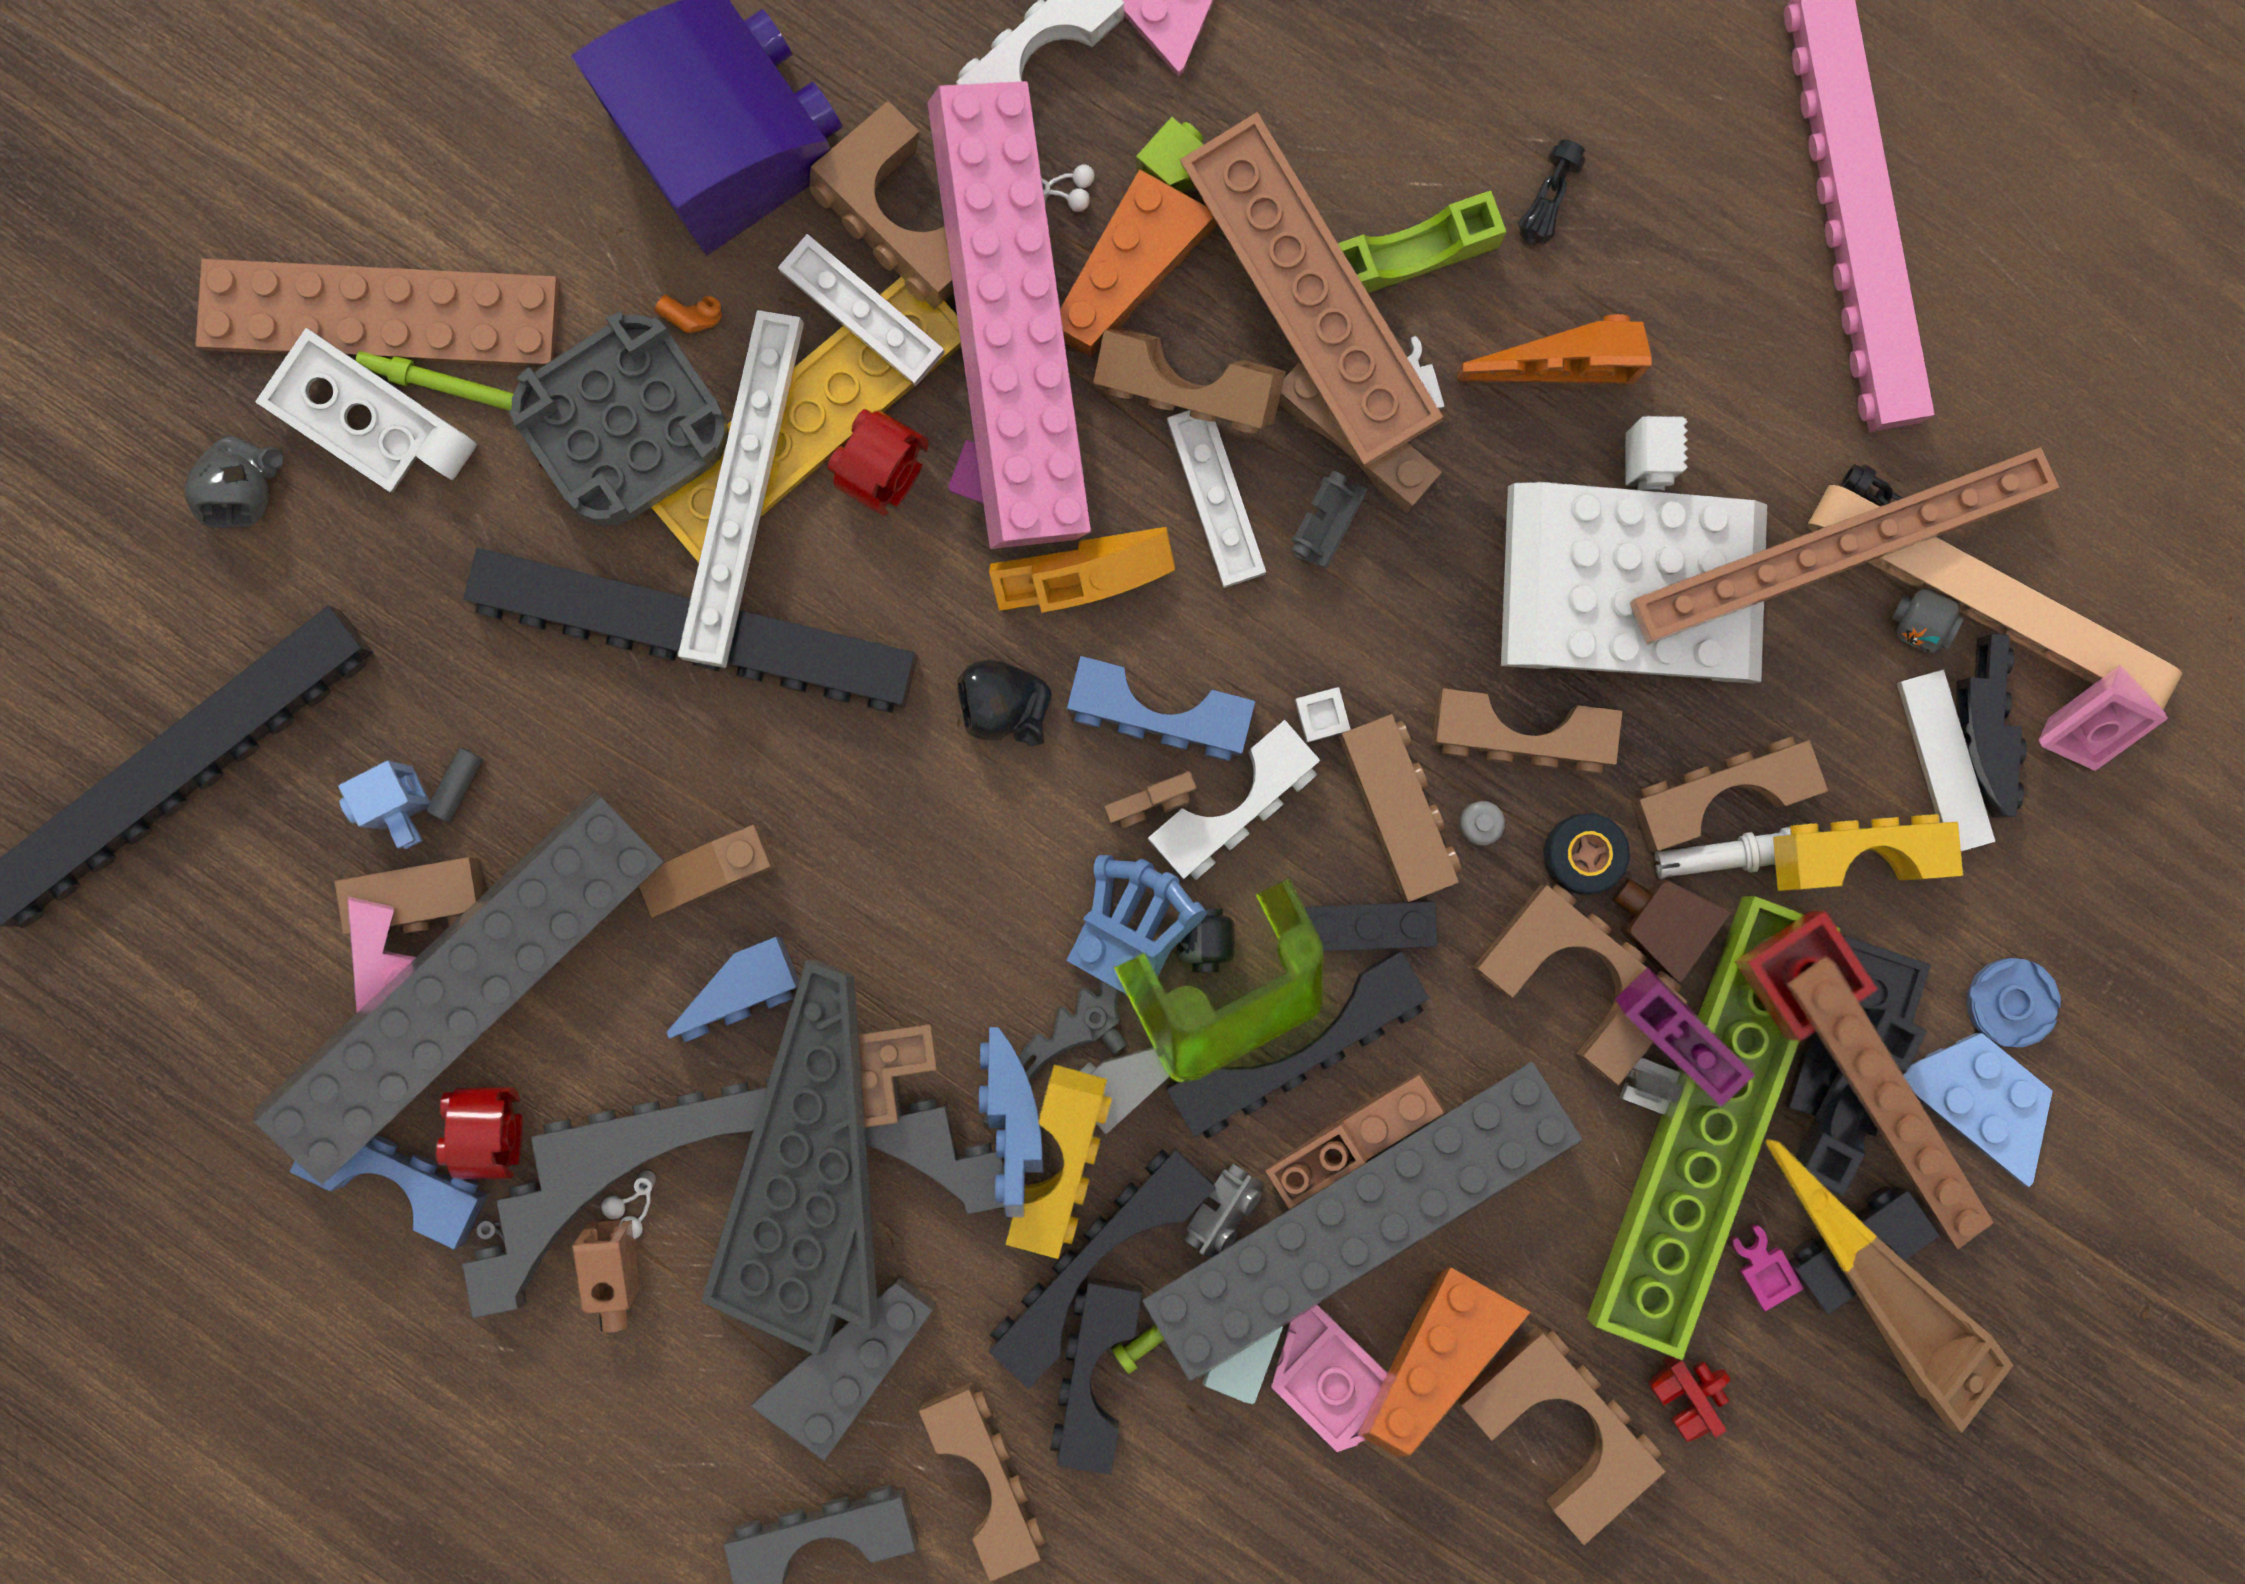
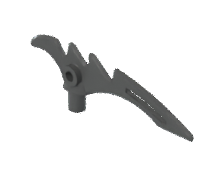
(1093, 1020)

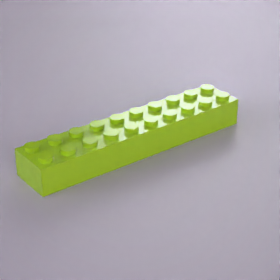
(1698, 1161)

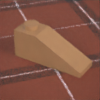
(707, 870)

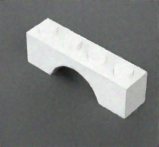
(1044, 22)
(1277, 764)

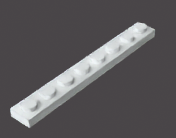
(741, 489)

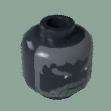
(1209, 943)

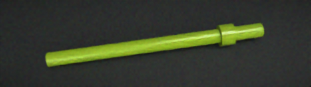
(404, 372)

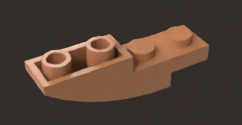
(1354, 1139)

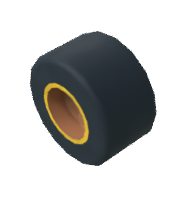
(1602, 849)

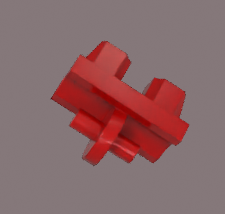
(1700, 1416)

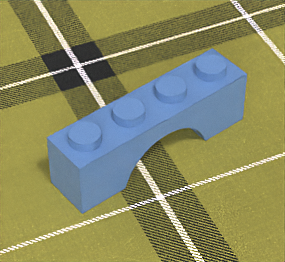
(1104, 695)
(440, 1204)

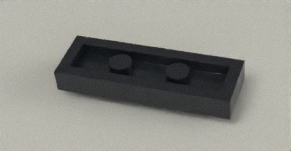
(1375, 925)

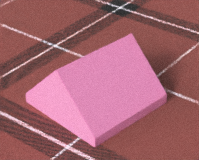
(2102, 721)

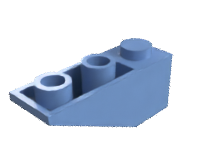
(744, 980)

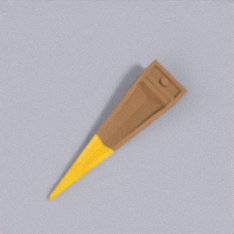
(1934, 1341)

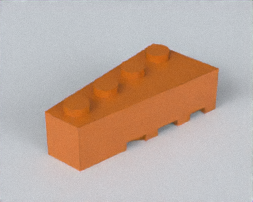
(1136, 252)
(1441, 1355)

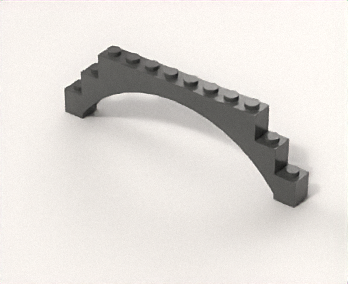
(588, 1158)

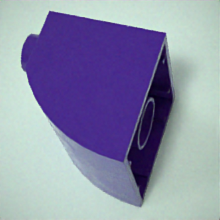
(710, 112)

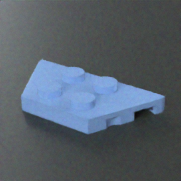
(1986, 1101)

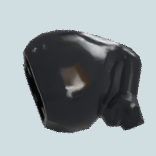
(1003, 701)

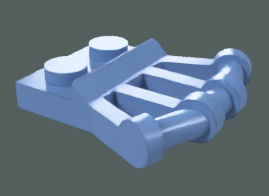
(1109, 940)

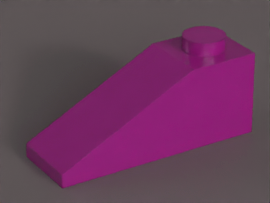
(1683, 1036)

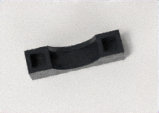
(1838, 1132)
(1088, 1432)

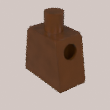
(1669, 924)

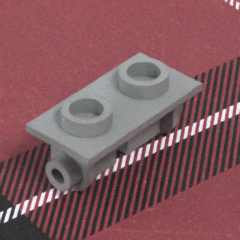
(1218, 1227)

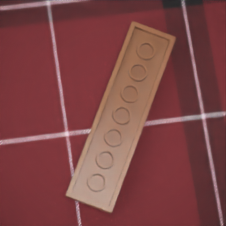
(1311, 290)
(379, 311)

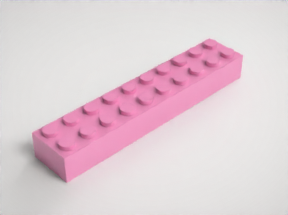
(1008, 314)

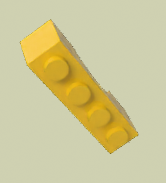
(1821, 858)
(1070, 1114)

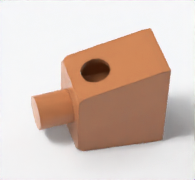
(607, 1271)

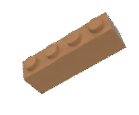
(1399, 809)

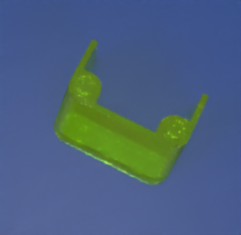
(1198, 1040)

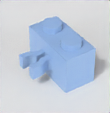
(385, 800)

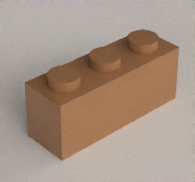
(417, 893)

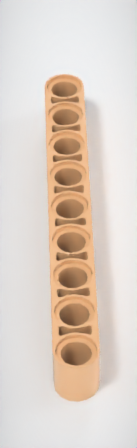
(2009, 605)

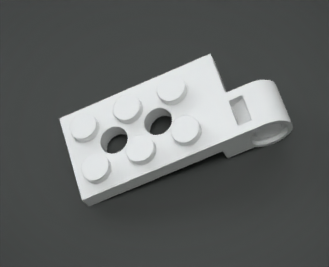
(398, 425)

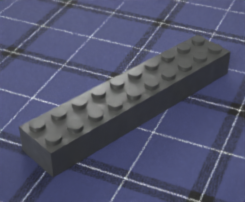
(456, 988)
(1361, 1221)

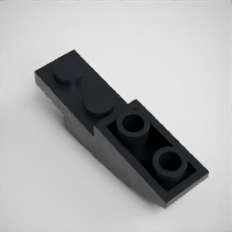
(1992, 746)

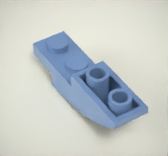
(1010, 1106)

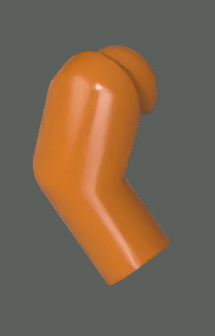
(692, 318)

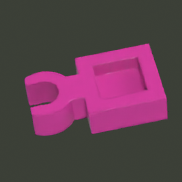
(1767, 1273)

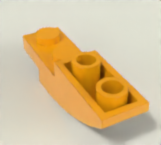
(1083, 575)

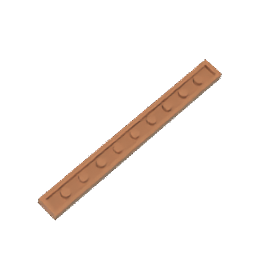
(1843, 545)

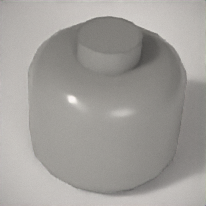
(1481, 823)

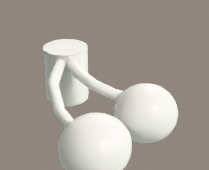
(1078, 198)
(614, 1207)

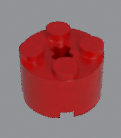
(878, 461)
(480, 1132)

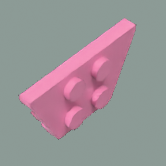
(1169, 27)
(1327, 1378)

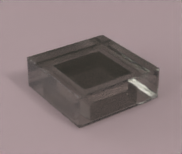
(1654, 1085)

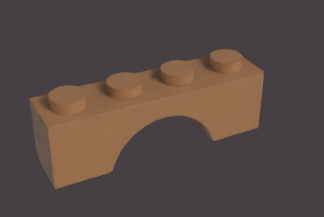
(1136, 365)
(1399, 475)
(1468, 723)
(1676, 813)
(960, 1427)

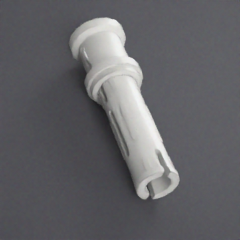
(1748, 852)

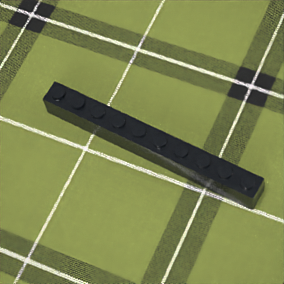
(657, 620)
(177, 764)

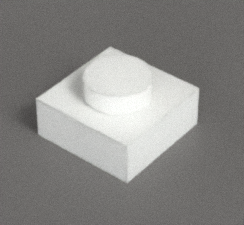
(1322, 714)
(1644, 1099)

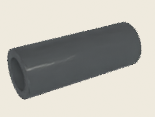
(454, 784)

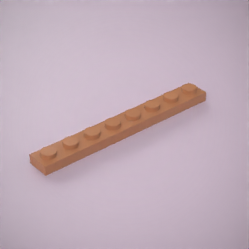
(1890, 1102)

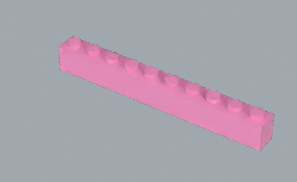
(1859, 213)

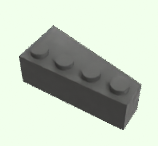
(828, 1391)

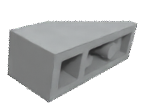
(1128, 1082)

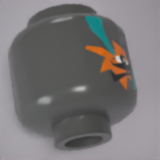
(1928, 620)

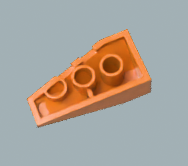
(1593, 353)

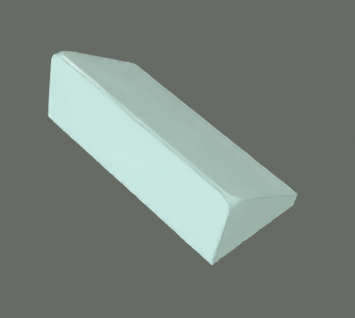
(1244, 1373)

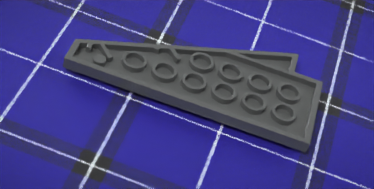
(801, 1209)

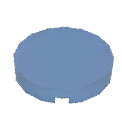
(2013, 1002)

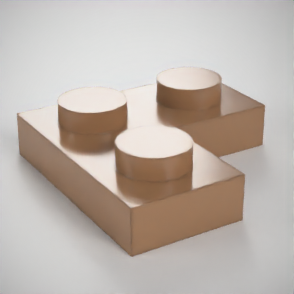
(1169, 793)
(890, 1055)

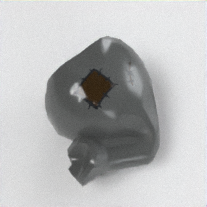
(230, 483)

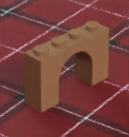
(848, 183)
(1551, 924)
(1619, 1463)

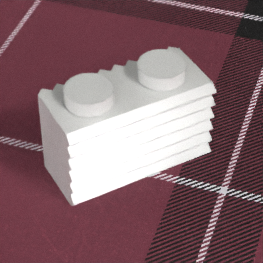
(1655, 452)

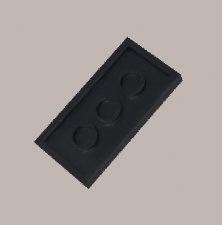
(1899, 991)

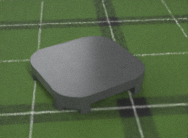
(620, 420)

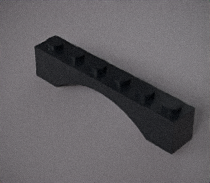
(1378, 996)
(1164, 1197)

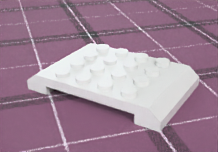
(1591, 550)

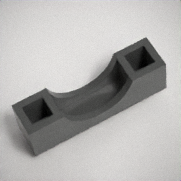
(876, 1525)

